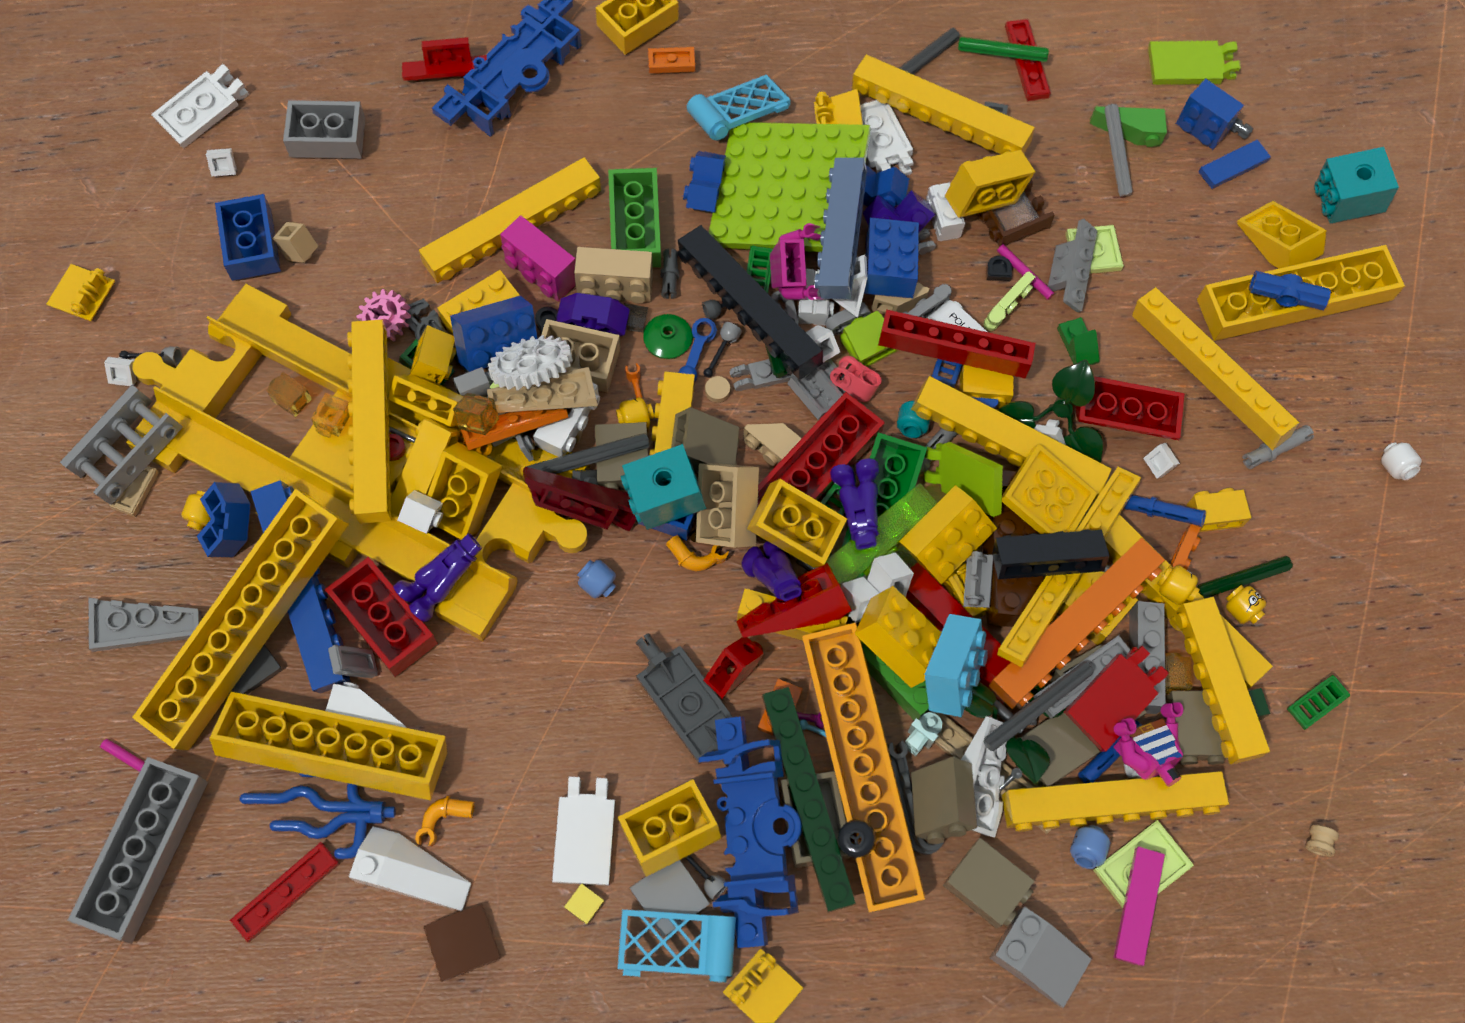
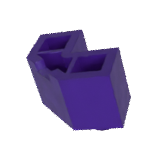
(911, 209)
(594, 313)

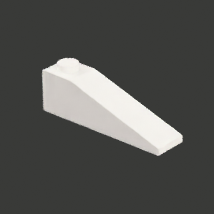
(986, 778)
(401, 867)

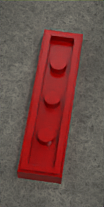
(1030, 71)
(284, 892)

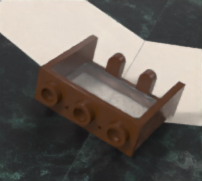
(1018, 219)

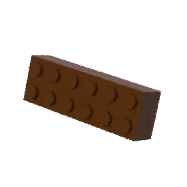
(1008, 596)

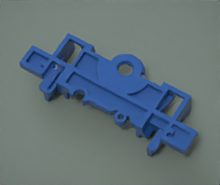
(496, 79)
(750, 831)

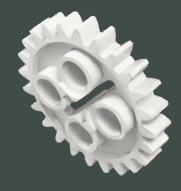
(530, 362)

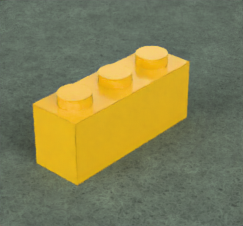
(425, 398)

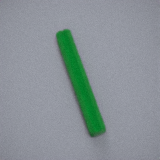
(1003, 49)

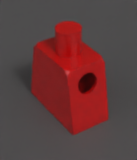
(742, 656)

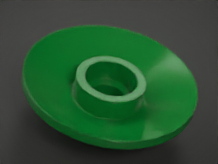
(665, 345)

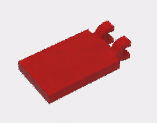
(1113, 695)

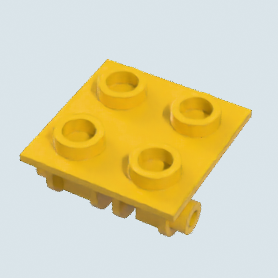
(838, 109)
(81, 292)
(763, 989)

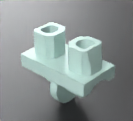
(923, 732)

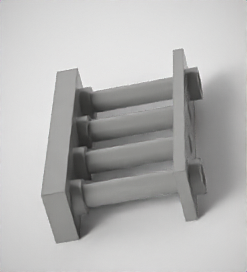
(107, 431)

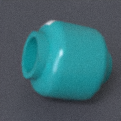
(909, 423)

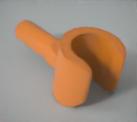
(634, 377)

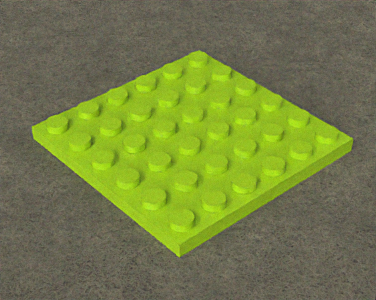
(780, 180)

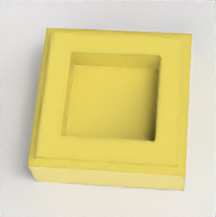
(584, 904)

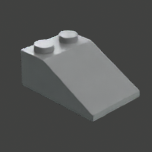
(1041, 956)

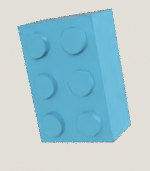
(955, 665)

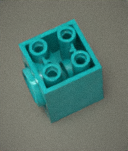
(1356, 185)
(662, 487)

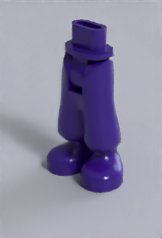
(859, 501)
(773, 571)
(438, 577)

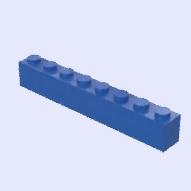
(309, 612)

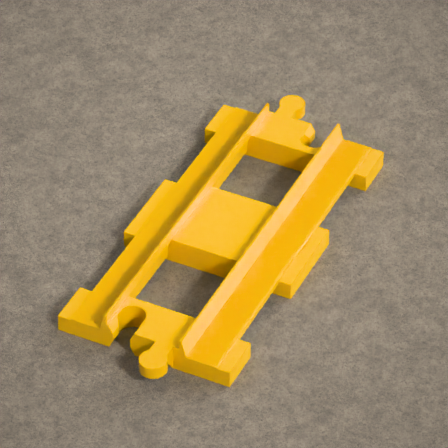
(321, 465)

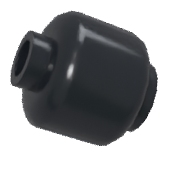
(865, 832)

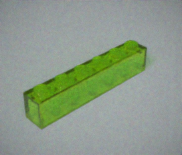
(893, 525)

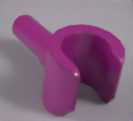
(812, 718)

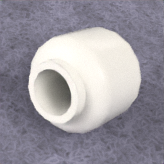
(1401, 461)

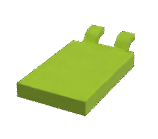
(1191, 62)
(969, 472)

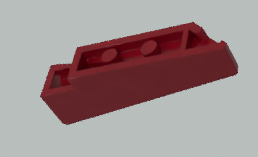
(580, 499)

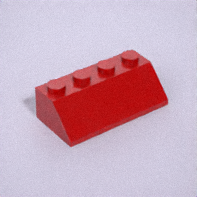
(1134, 408)

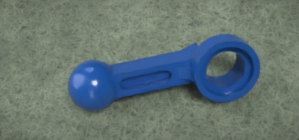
(696, 350)

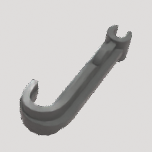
(905, 789)

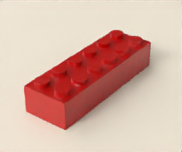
(834, 440)

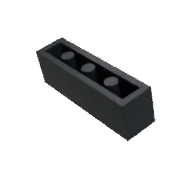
(1050, 554)

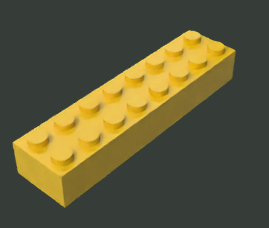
(1353, 279)
(329, 745)

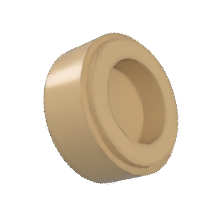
(717, 389)

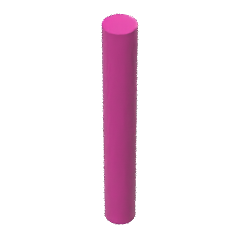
(1022, 269)
(122, 754)

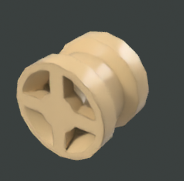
(1322, 840)

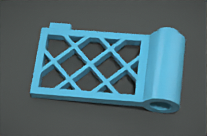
(714, 117)
(715, 950)

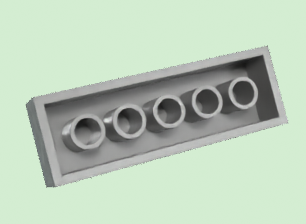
(138, 851)

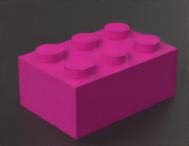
(538, 258)

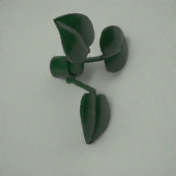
(1072, 387)
(1027, 754)

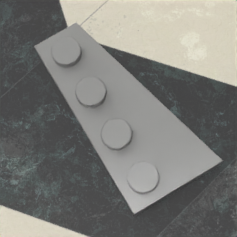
(129, 625)

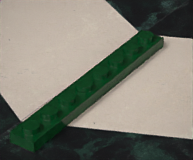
(808, 801)

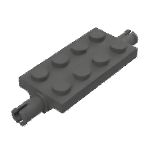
(682, 696)

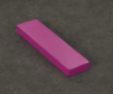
(1139, 906)

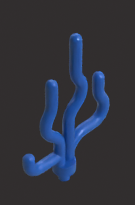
(356, 809)

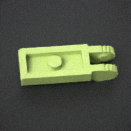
(1008, 302)

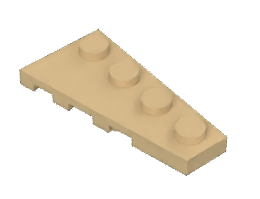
(568, 391)

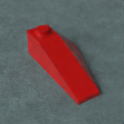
(818, 604)

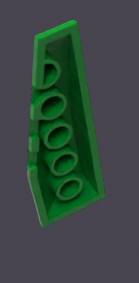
(898, 471)

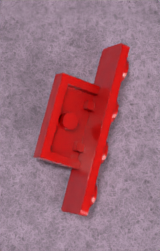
(441, 60)

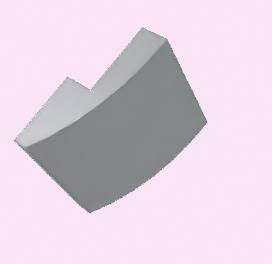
(817, 389)
(670, 892)

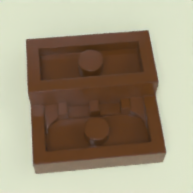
(461, 942)

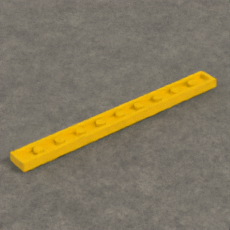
(1056, 588)

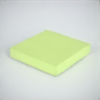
(1106, 250)

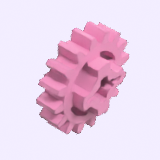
(388, 307)

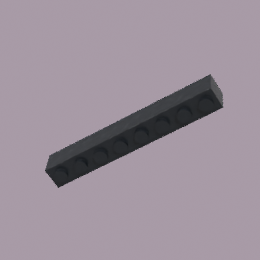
(750, 303)

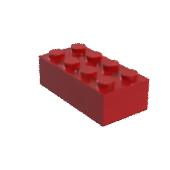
(381, 616)

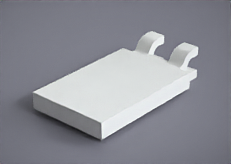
(200, 105)
(887, 139)
(584, 835)

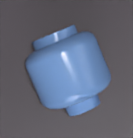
(596, 579)
(1090, 847)

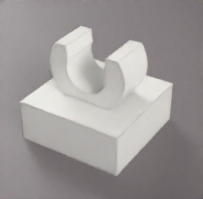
(221, 162)
(120, 371)
(1051, 430)
(1161, 460)

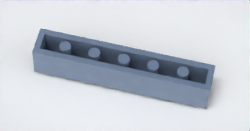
(842, 228)

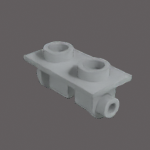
(978, 580)

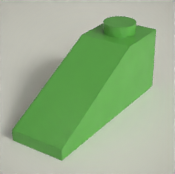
(1138, 125)

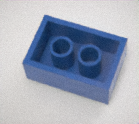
(247, 237)
(892, 257)
(490, 328)

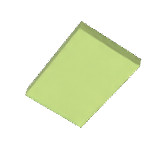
(1117, 867)

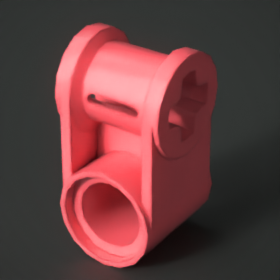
(858, 379)

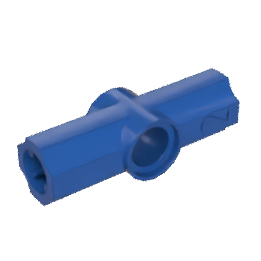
(1289, 290)

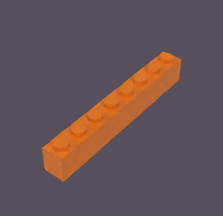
(1078, 622)

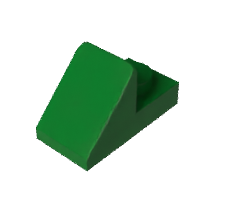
(1079, 341)

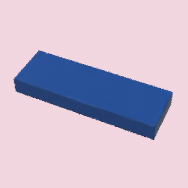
(1234, 164)

